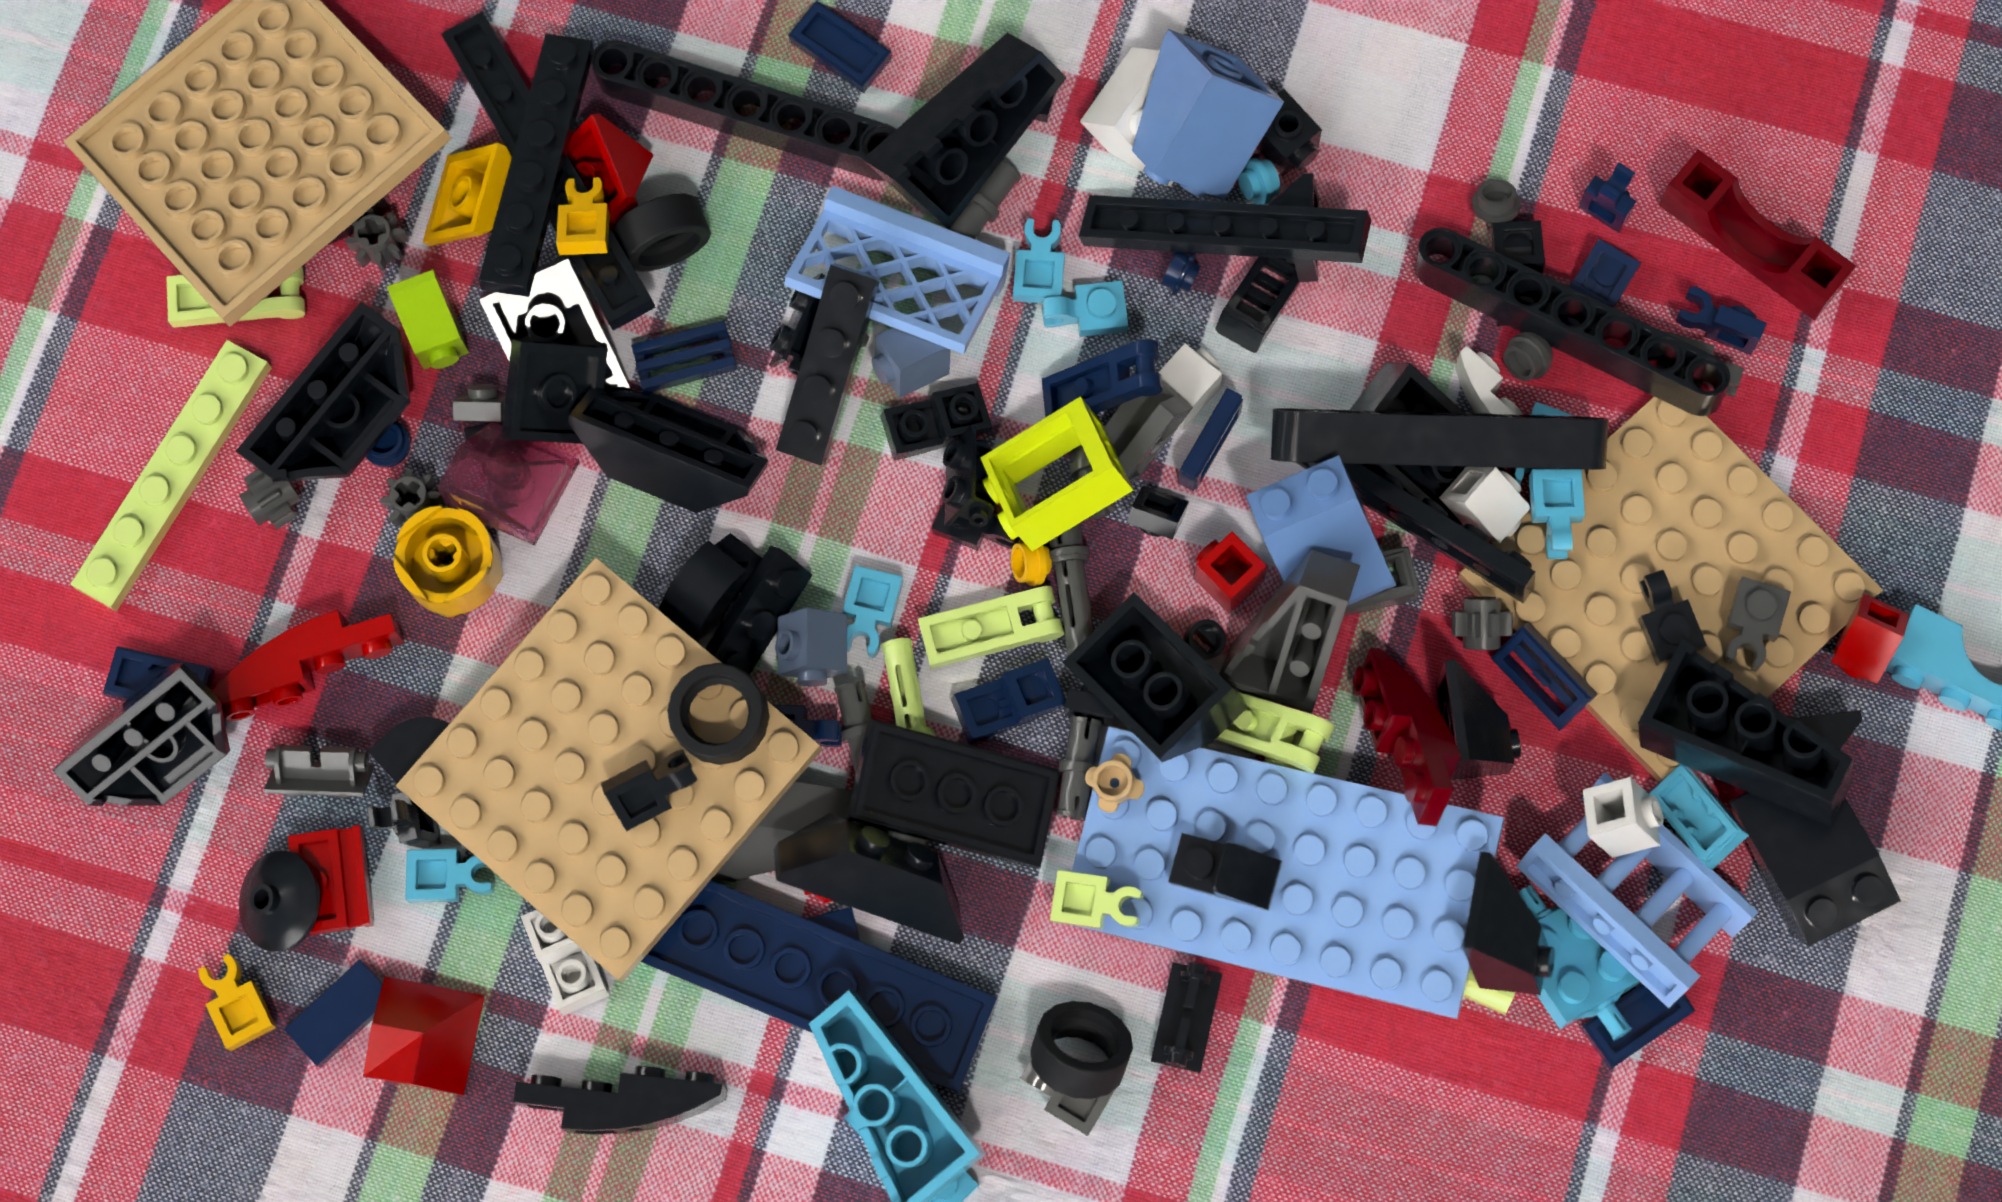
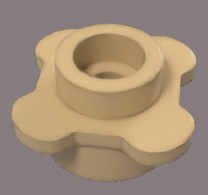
(1101, 776)

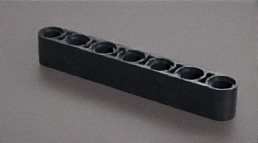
(732, 95)
(1583, 341)
(1439, 438)

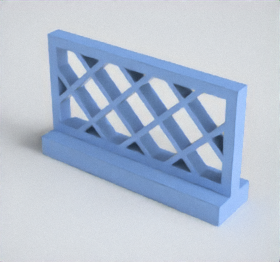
(912, 245)

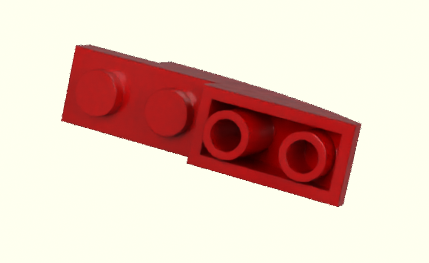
(283, 666)

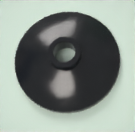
(279, 901)

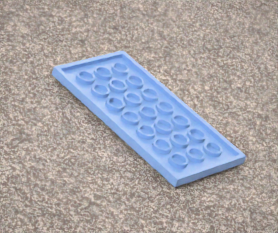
(1360, 889)

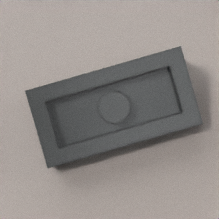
(1144, 427)

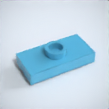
(1698, 816)

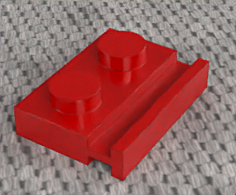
(342, 875)

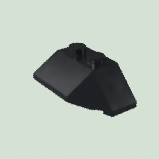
(335, 405)
(667, 448)
(149, 744)
(871, 874)

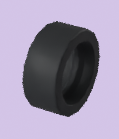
(662, 231)
(685, 693)
(1071, 1075)

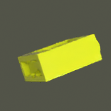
(1037, 448)

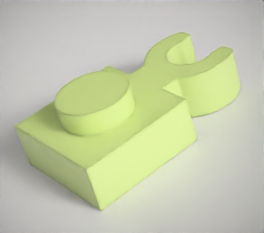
(1086, 900)

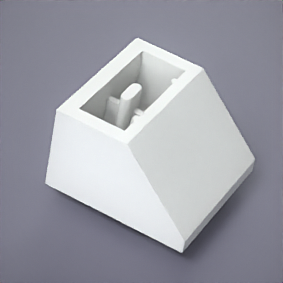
(1120, 104)

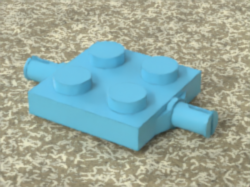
(1584, 974)

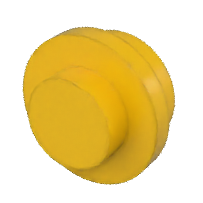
(1029, 565)

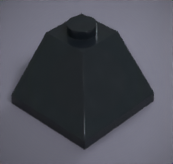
(1476, 725)
(1503, 935)

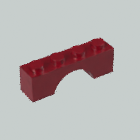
(1793, 266)

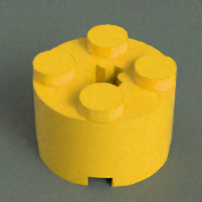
(463, 583)

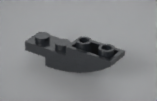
(642, 1101)

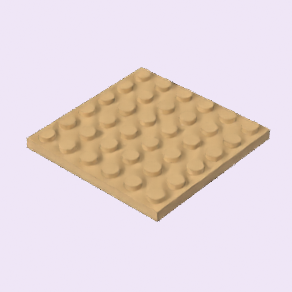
(256, 146)
(1704, 514)
(570, 711)

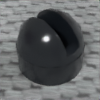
(1210, 633)

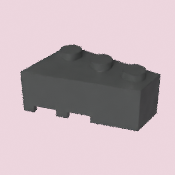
(1294, 634)

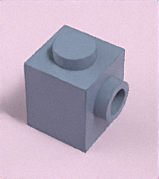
(908, 361)
(812, 645)

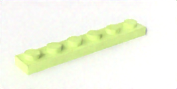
(171, 475)

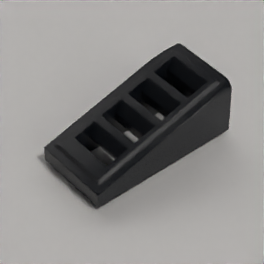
(1247, 325)

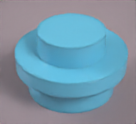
(1259, 181)

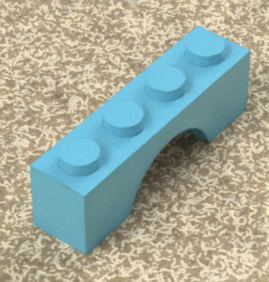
(1936, 659)

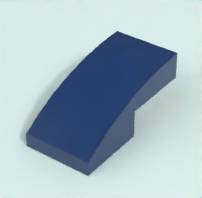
(1604, 276)
(1009, 701)

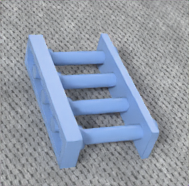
(1627, 934)

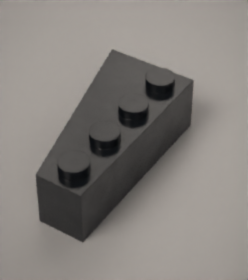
(967, 129)
(1742, 739)

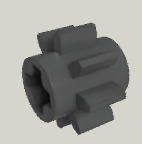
(388, 240)
(402, 489)
(269, 499)
(1482, 623)

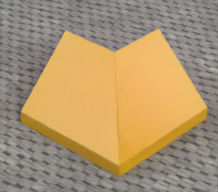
(468, 194)

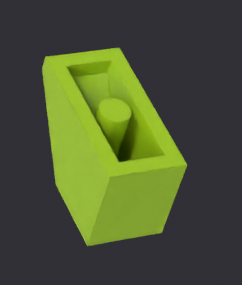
(428, 320)

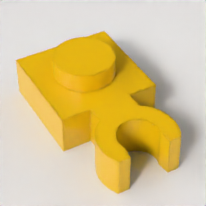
(584, 222)
(238, 1010)

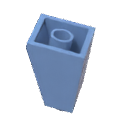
(1202, 117)
(1323, 514)

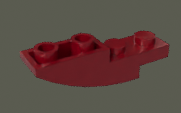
(1411, 728)

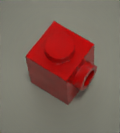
(1229, 571)
(1870, 639)

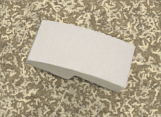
(1481, 382)
(568, 968)

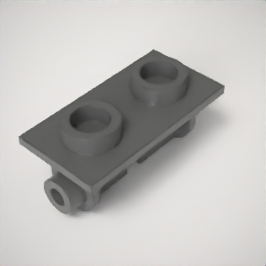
(340, 774)

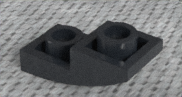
(934, 422)

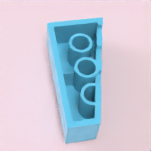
(901, 1117)

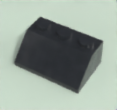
(1154, 681)

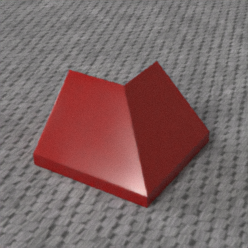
(614, 157)
(423, 1035)

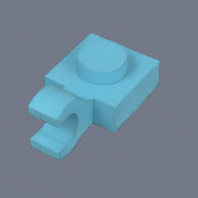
(1096, 309)
(1558, 501)

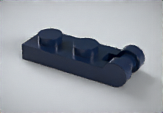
(1106, 378)

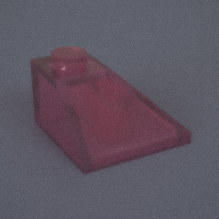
(507, 482)

